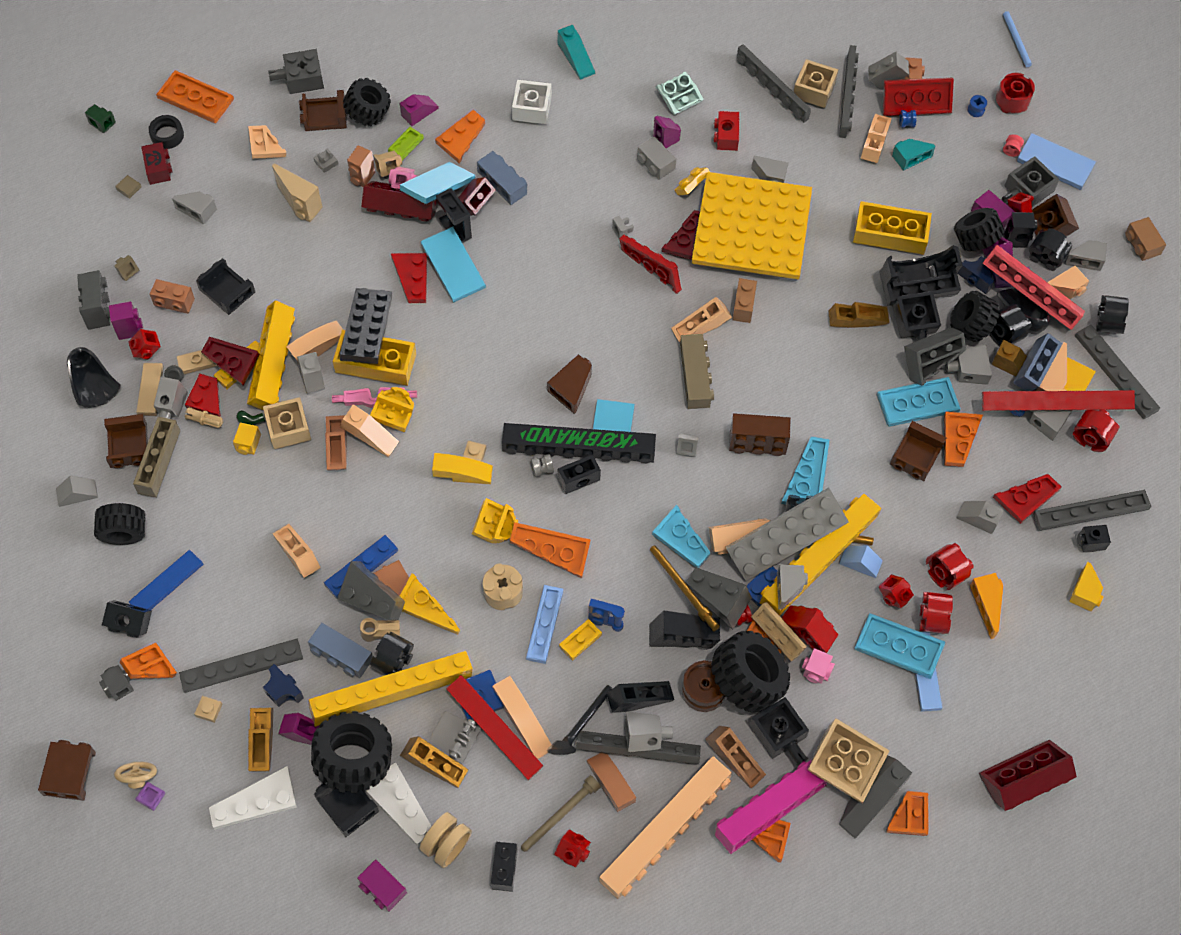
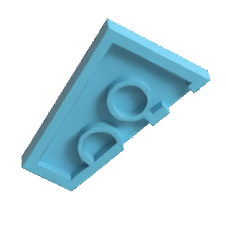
(681, 538)

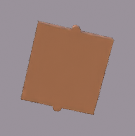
(393, 576)

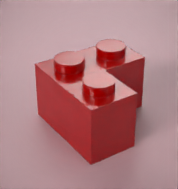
(811, 627)

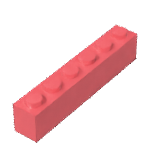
(1034, 287)

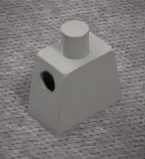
(972, 366)
(170, 397)
(1049, 421)
(645, 732)

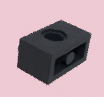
(1020, 229)
(579, 474)
(138, 618)
(504, 866)

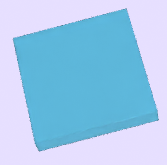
(613, 416)

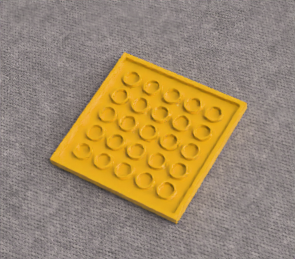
(752, 225)

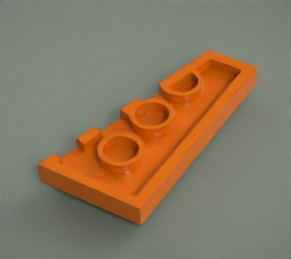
(555, 547)

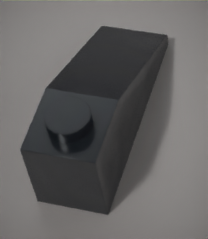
(639, 695)

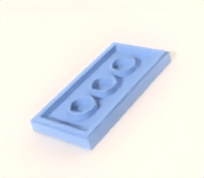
(1062, 162)

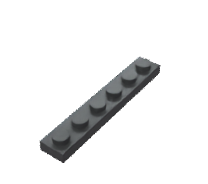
(773, 83)
(848, 96)
(1116, 370)
(1092, 510)
(240, 665)
(617, 745)

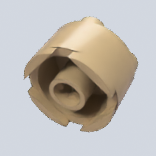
(511, 583)

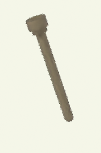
(590, 785)

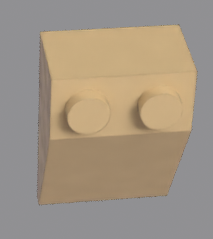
(299, 193)

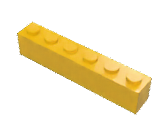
(272, 350)

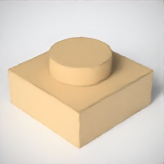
(475, 451)
(208, 709)

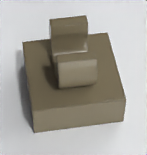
(126, 267)

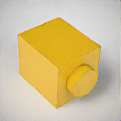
(246, 439)

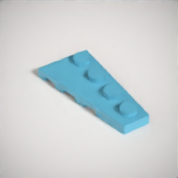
(810, 471)

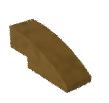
(858, 315)
(260, 739)

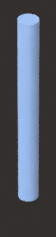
(1017, 39)

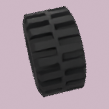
(359, 109)
(979, 229)
(975, 315)
(119, 524)

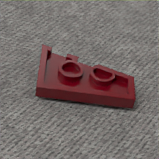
(683, 240)
(231, 358)

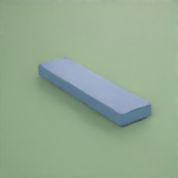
(544, 624)
(928, 691)

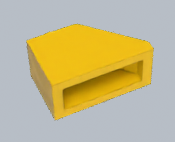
(1087, 589)

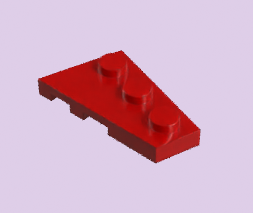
(412, 274)
(1025, 499)

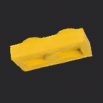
(688, 184)
(580, 639)

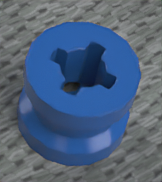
(977, 106)
(907, 118)

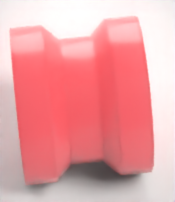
(1013, 145)

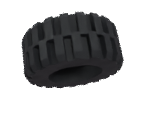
(750, 671)
(351, 773)

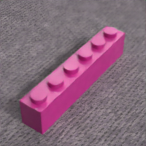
(768, 808)

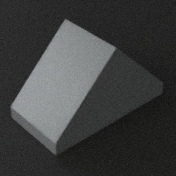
(76, 490)

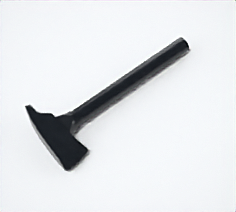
(565, 746)

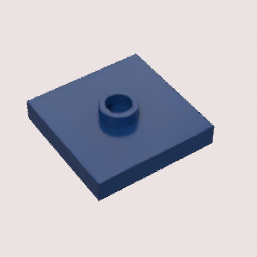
(483, 685)

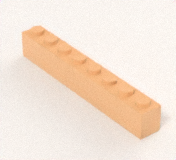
(665, 827)

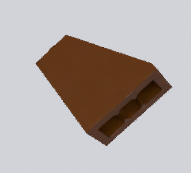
(571, 382)

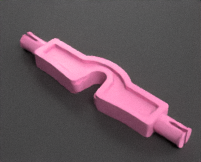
(363, 397)

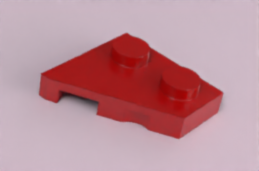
(205, 395)

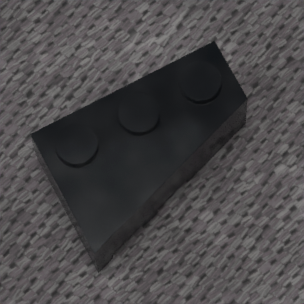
(682, 630)

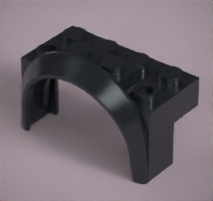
(917, 275)

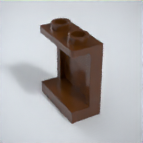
(323, 112)
(126, 440)
(918, 451)
(66, 770)

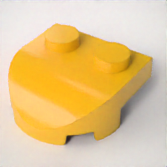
(393, 408)
(494, 522)

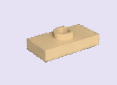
(194, 362)

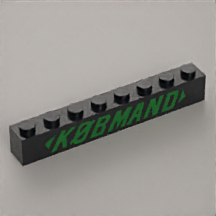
(578, 442)

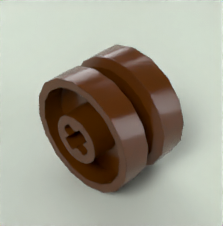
(693, 690)

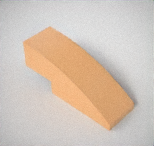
(876, 138)
(316, 340)

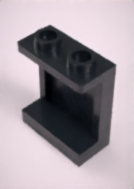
(456, 214)
(225, 286)
(346, 809)

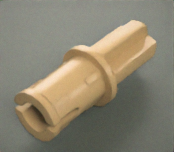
(204, 418)

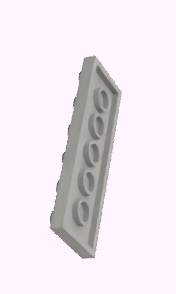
(787, 534)

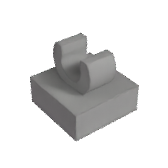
(326, 160)
(620, 228)
(687, 445)

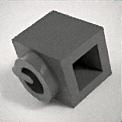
(116, 683)

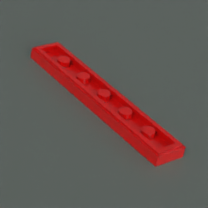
(495, 727)

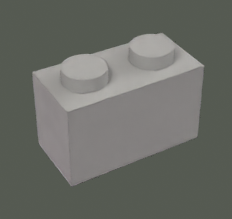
(889, 68)
(656, 158)

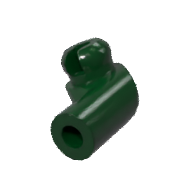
(243, 417)

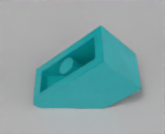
(912, 152)

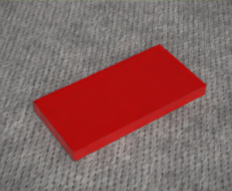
(921, 95)

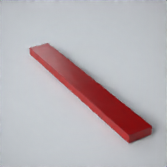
(1058, 400)

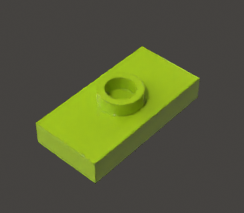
(406, 142)

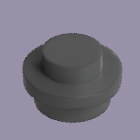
(174, 372)

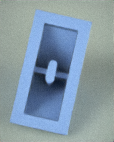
(862, 560)

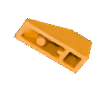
(988, 597)

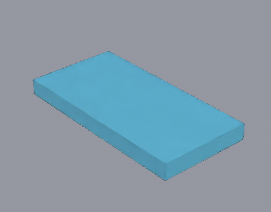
(437, 181)
(453, 264)
(918, 402)
(900, 645)

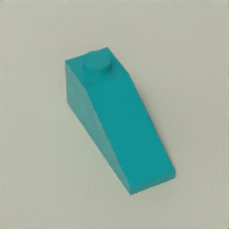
(575, 51)

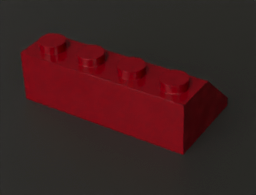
(392, 200)
(1028, 774)

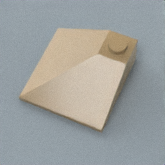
(848, 760)

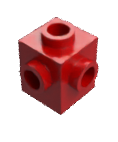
(144, 344)
(896, 591)
(573, 848)

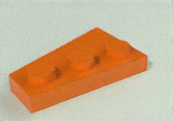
(459, 136)
(960, 433)

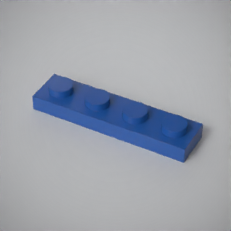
(371, 558)

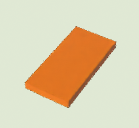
(195, 96)

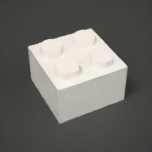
(531, 102)

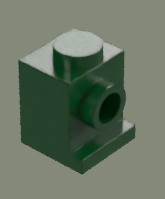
(100, 118)

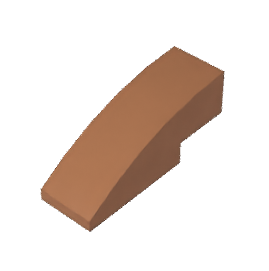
(335, 443)
(611, 781)

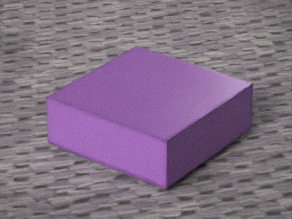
(150, 796)

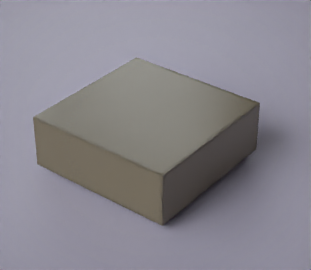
(128, 186)

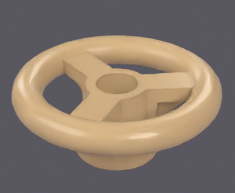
(135, 777)

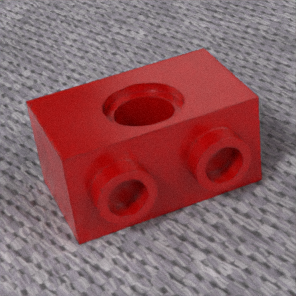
(727, 130)

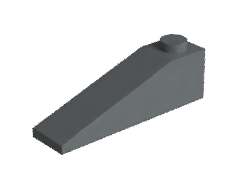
(885, 786)

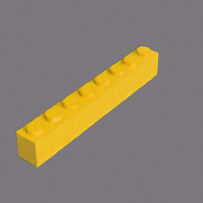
(828, 548)
(391, 687)

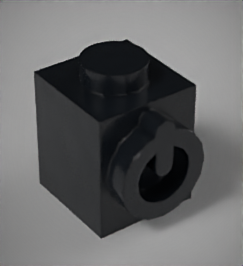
(1094, 538)

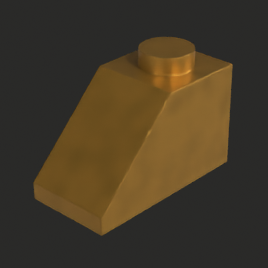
(1009, 358)

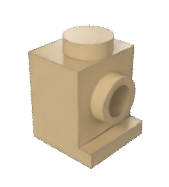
(384, 168)

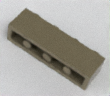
(695, 371)
(156, 457)

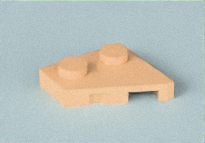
(263, 143)

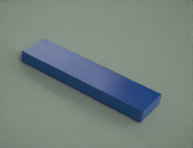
(167, 581)

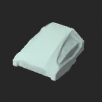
(680, 93)

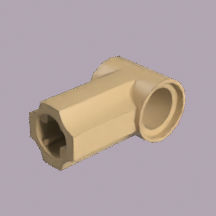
(380, 627)

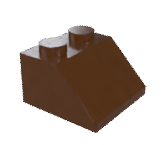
(1055, 214)

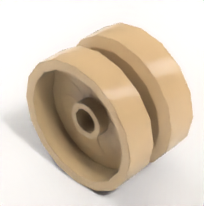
(445, 840)

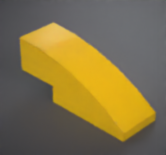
(461, 469)

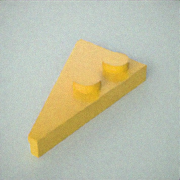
(424, 606)

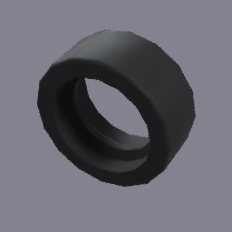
(166, 121)

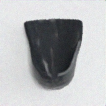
(1038, 316)
(90, 379)

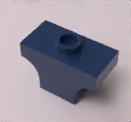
(977, 274)
(282, 687)

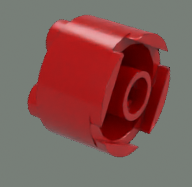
(1015, 93)
(1095, 430)
(949, 566)
(936, 612)

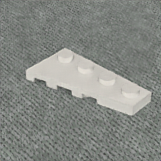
(258, 800)
(400, 804)

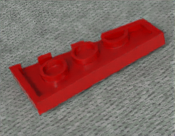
(652, 261)

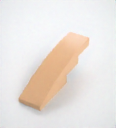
(522, 717)

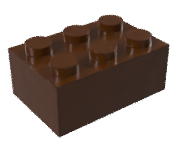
(759, 434)

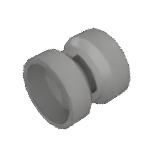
(545, 461)

